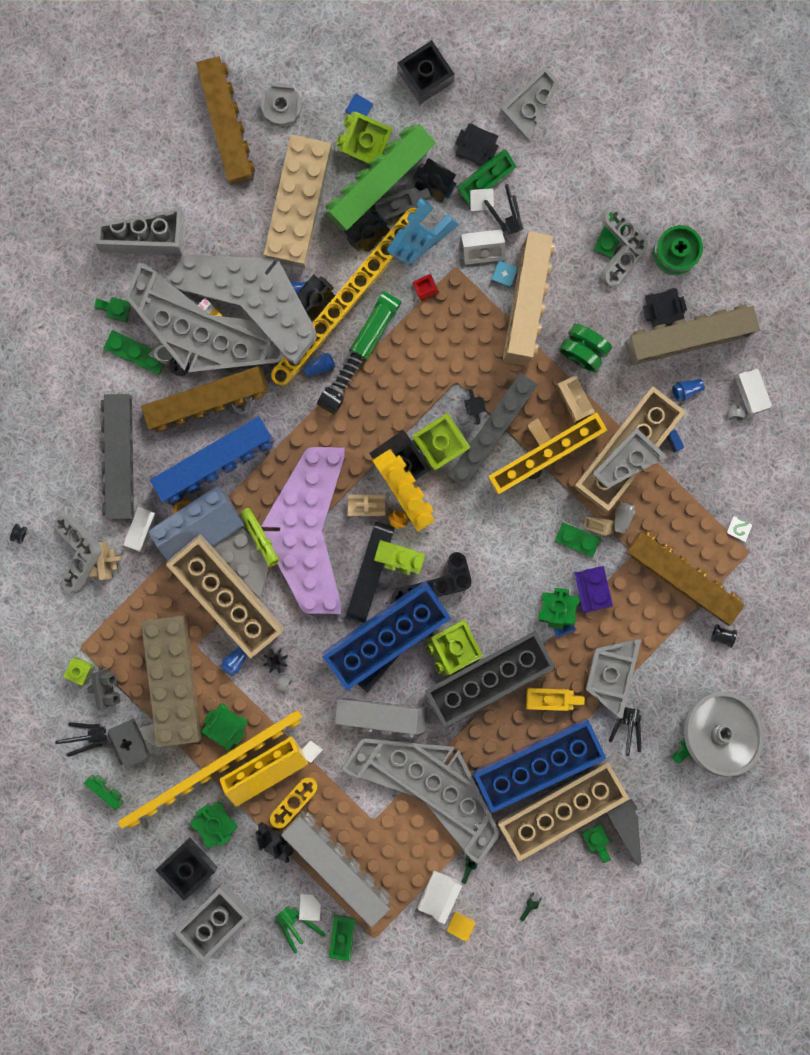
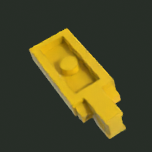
(552, 699)

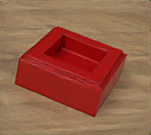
(425, 287)

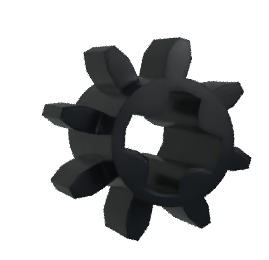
(281, 658)

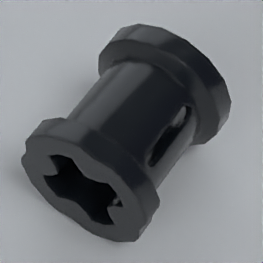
(724, 636)

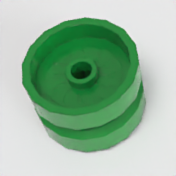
(683, 239)
(585, 347)

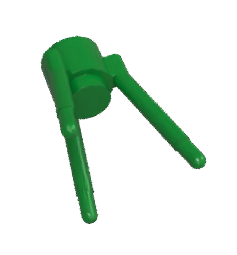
(286, 920)

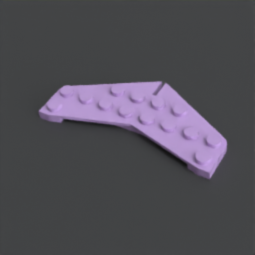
(301, 517)

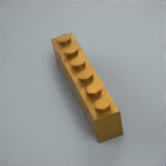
(224, 120)
(205, 398)
(685, 578)

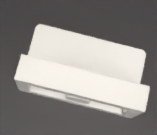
(483, 246)
(753, 391)
(139, 530)
(439, 896)

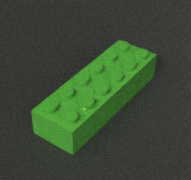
(380, 177)

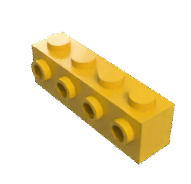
(403, 489)
(263, 771)

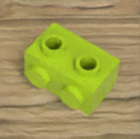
(399, 557)

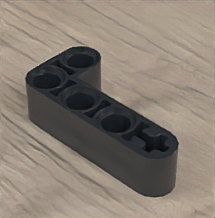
(452, 588)

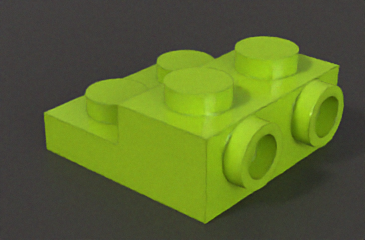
(363, 137)
(440, 441)
(453, 648)

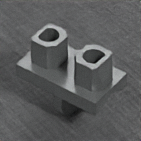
(103, 689)

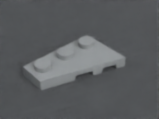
(528, 104)

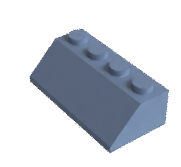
(209, 515)

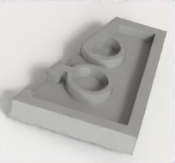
(628, 459)

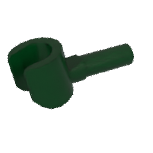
(469, 867)
(530, 905)

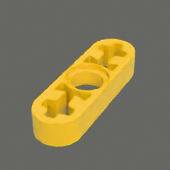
(287, 818)

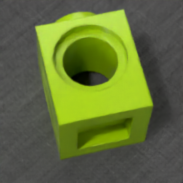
(79, 671)

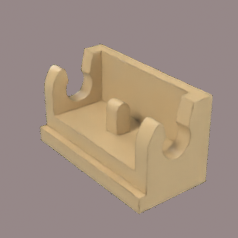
(575, 399)

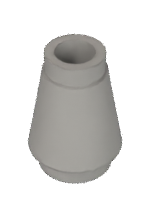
(623, 516)

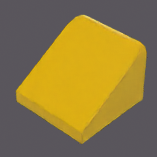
(461, 926)

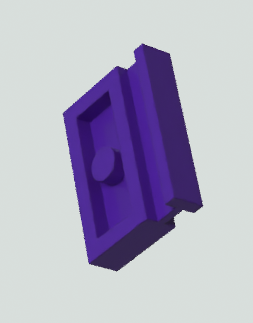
(593, 589)

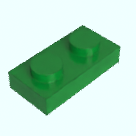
(607, 242)
(577, 539)
(98, 786)
(342, 937)

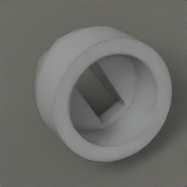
(736, 412)
(282, 687)

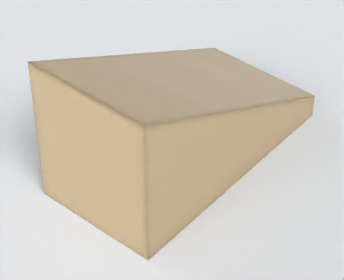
(538, 432)
(599, 525)

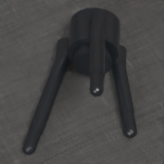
(513, 223)
(631, 718)
(95, 736)

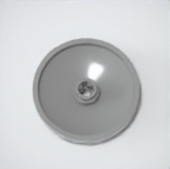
(724, 734)

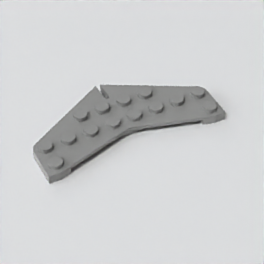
(257, 288)
(188, 329)
(445, 788)

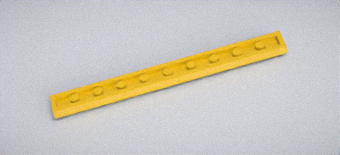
(204, 774)

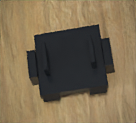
(476, 144)
(435, 178)
(367, 231)
(315, 295)
(664, 307)
(474, 406)
(273, 843)

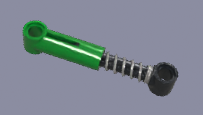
(383, 312)

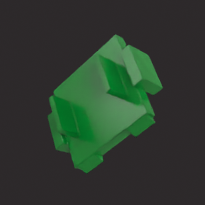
(558, 608)
(224, 727)
(214, 824)

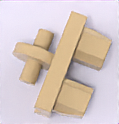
(366, 505)
(105, 563)

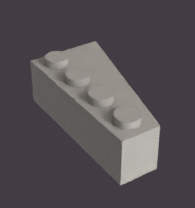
(148, 234)
(380, 716)

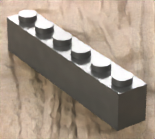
(493, 430)
(118, 457)

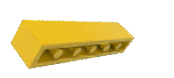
(547, 453)

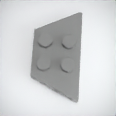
(242, 556)
(612, 674)

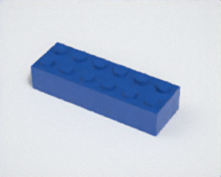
(212, 460)
(386, 635)
(539, 765)

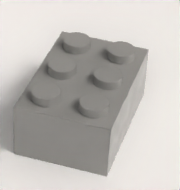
(213, 922)

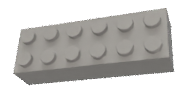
(337, 868)

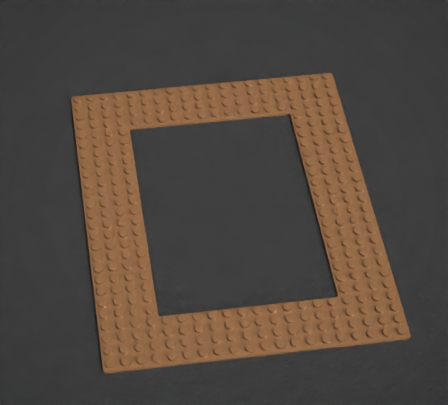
(437, 344)

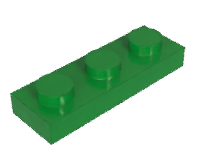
(487, 175)
(133, 352)

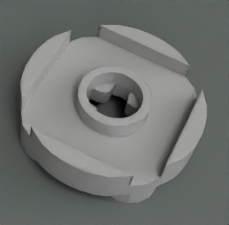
(283, 116)

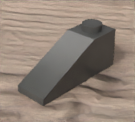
(627, 826)

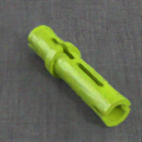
(263, 544)

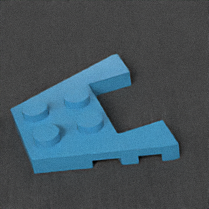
(417, 238)

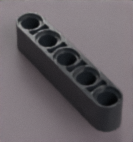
(368, 575)

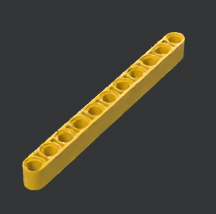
(344, 307)

